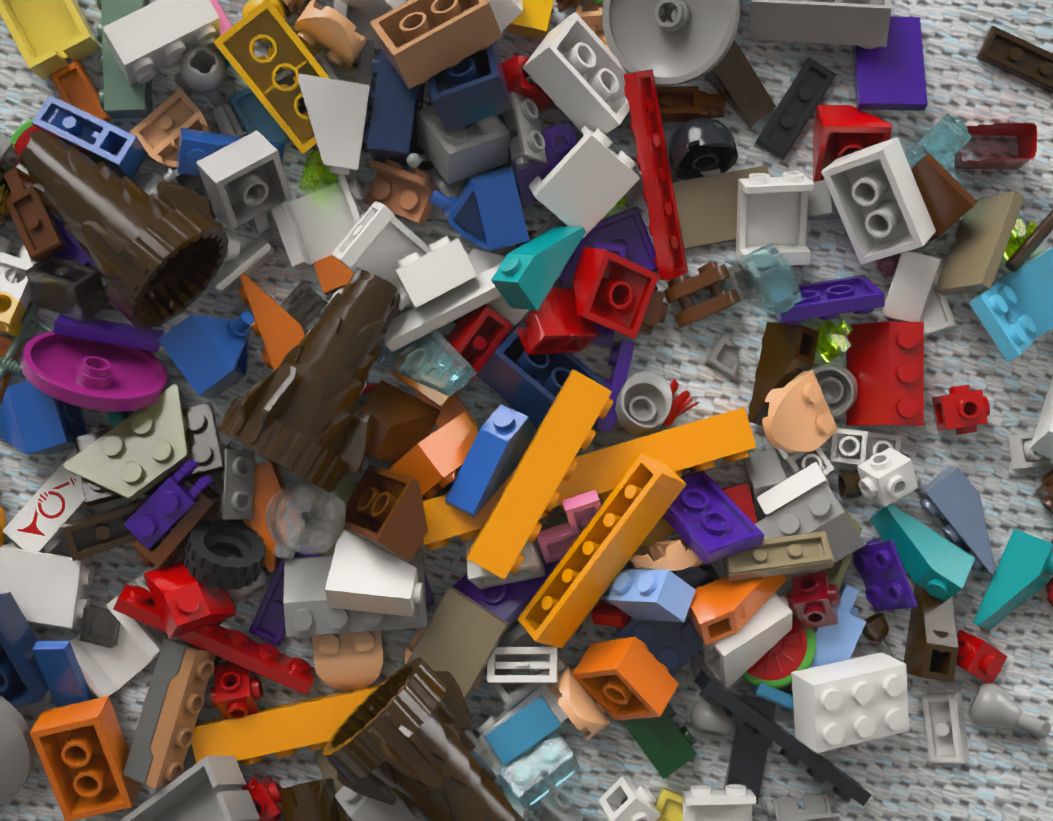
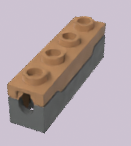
(169, 713)

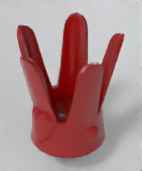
(678, 404)

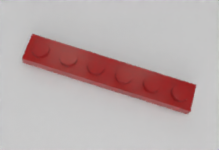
(656, 174)
(225, 643)

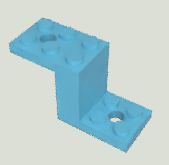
(1018, 305)

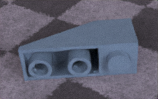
(961, 512)

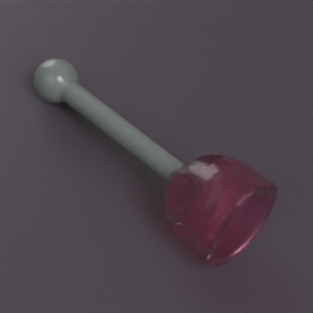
(888, 265)

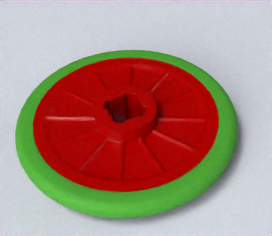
(790, 654)

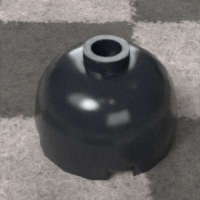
(701, 147)

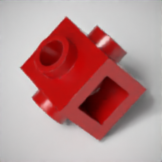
(961, 410)
(235, 691)
(267, 794)

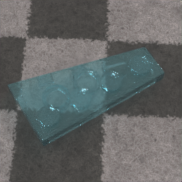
(429, 362)

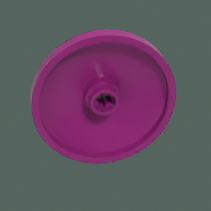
(93, 373)

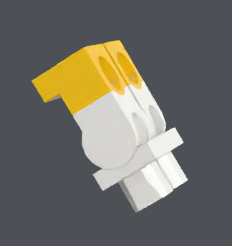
(14, 287)

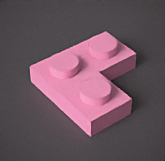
(558, 539)

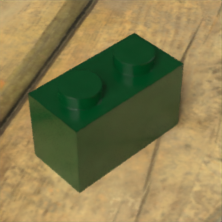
(663, 741)

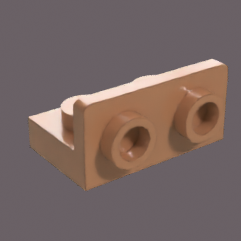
(401, 191)

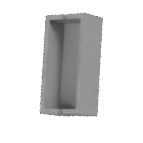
(202, 793)

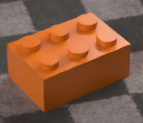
(85, 758)

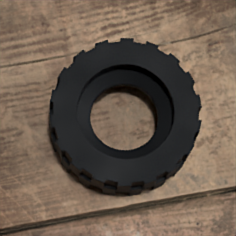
(221, 571)

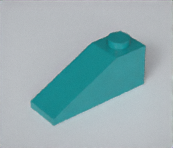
(534, 267)
(924, 554)
(1019, 575)

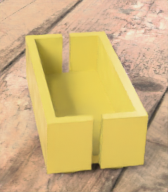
(49, 33)

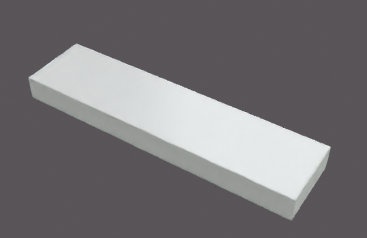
(442, 310)

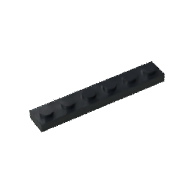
(769, 732)

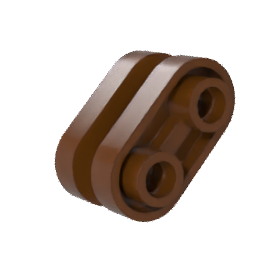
(709, 276)

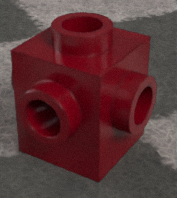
(814, 600)

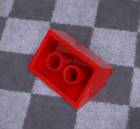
(888, 373)

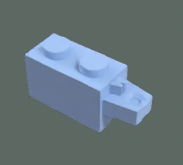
(650, 594)
(838, 641)

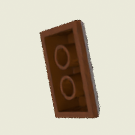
(388, 512)

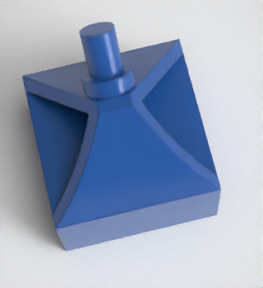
(486, 209)
(210, 351)
(38, 421)

